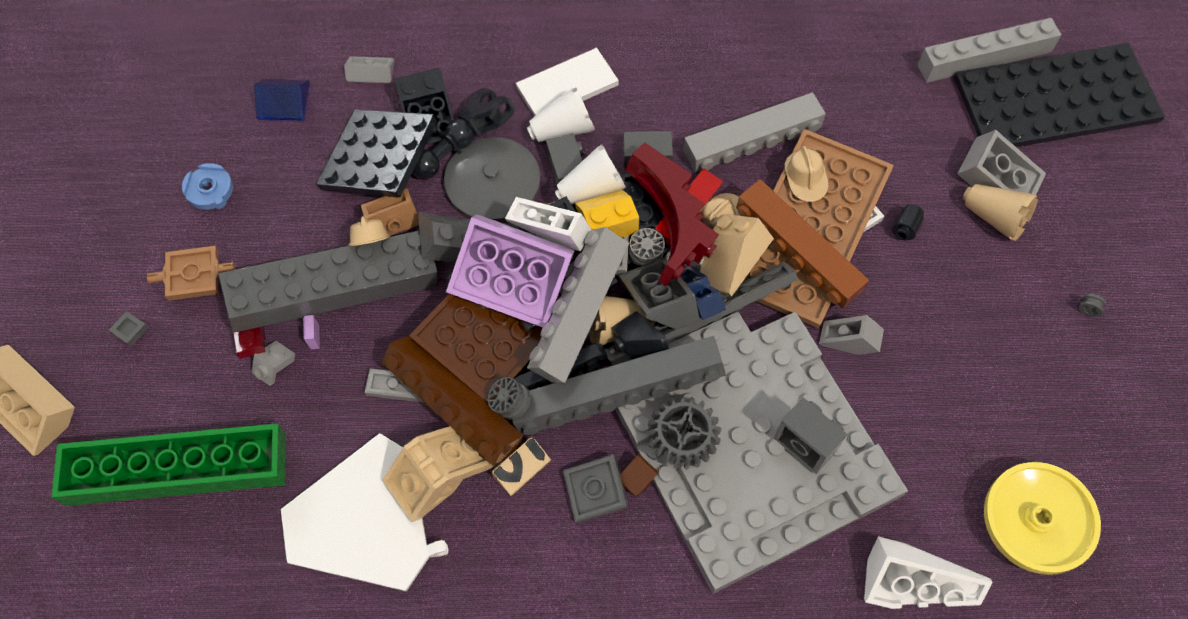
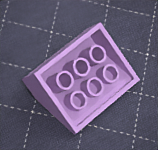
(509, 270)

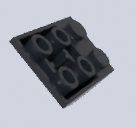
(426, 94)

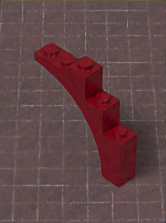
(682, 211)

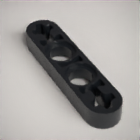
(586, 359)

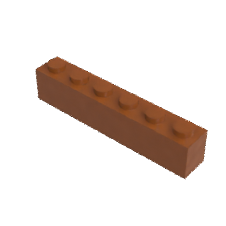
(803, 245)

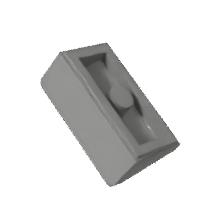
(369, 69)

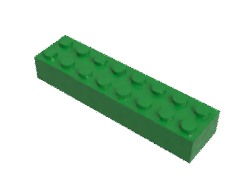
(169, 465)

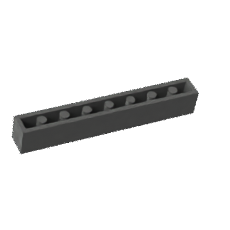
(622, 385)

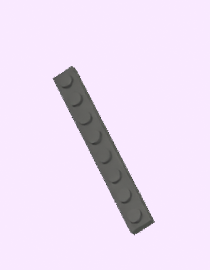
(748, 292)

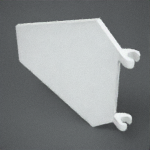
(355, 525)

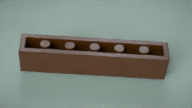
(452, 401)

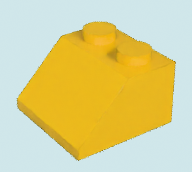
(611, 211)

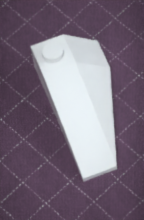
(908, 575)

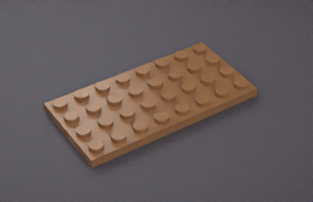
(839, 217)

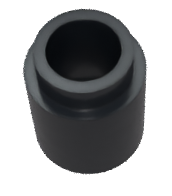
(908, 222)

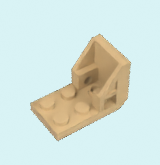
(432, 470)

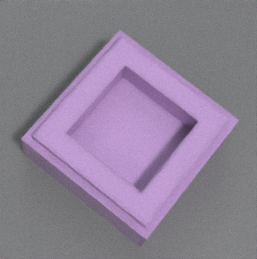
(311, 332)

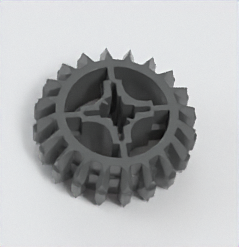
(694, 435)

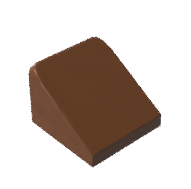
(638, 475)

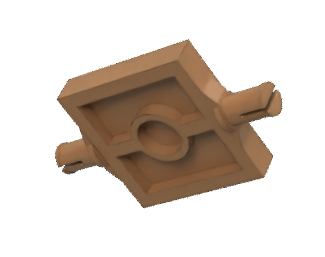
(191, 273)

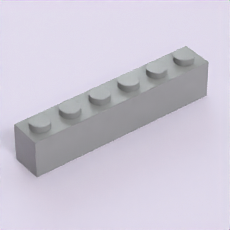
(989, 49)
(753, 132)
(578, 305)

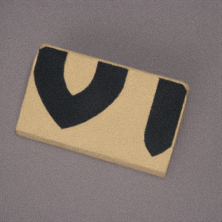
(521, 466)

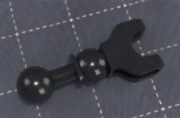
(460, 133)

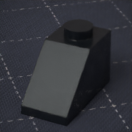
(638, 337)

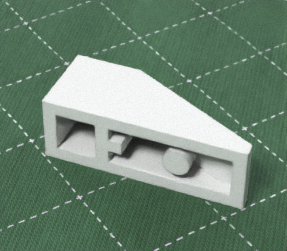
(550, 222)

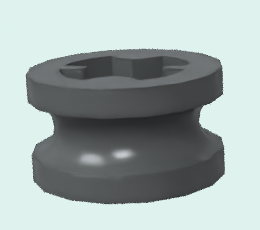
(1092, 305)

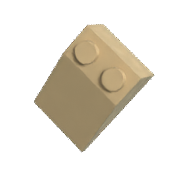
(737, 251)

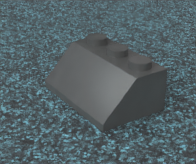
(441, 236)
(669, 304)

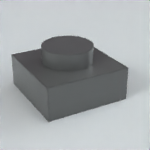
(128, 328)

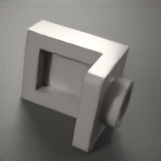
(271, 362)

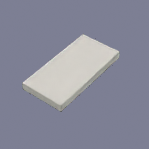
(585, 72)

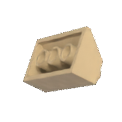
(30, 404)

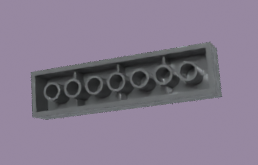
(325, 281)

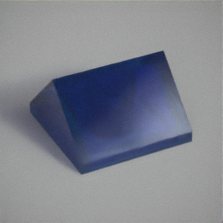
(281, 99)

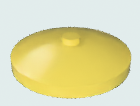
(1042, 518)

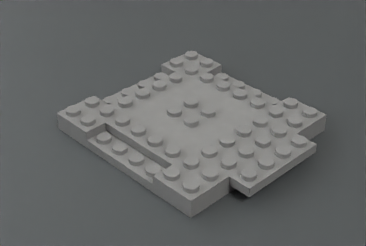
(753, 494)

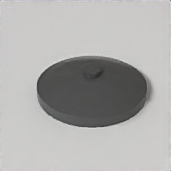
(490, 177)

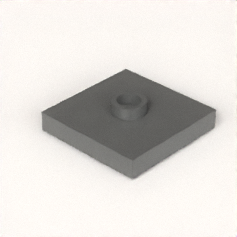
(595, 489)

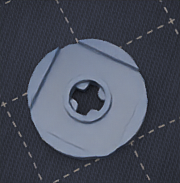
(214, 197)

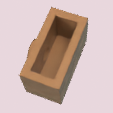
(394, 212)

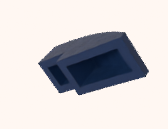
(707, 297)

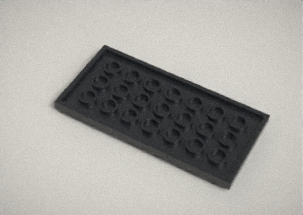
(1060, 95)

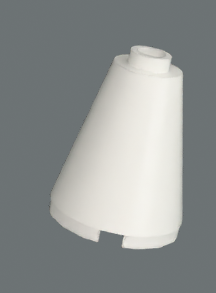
(561, 118)
(591, 178)

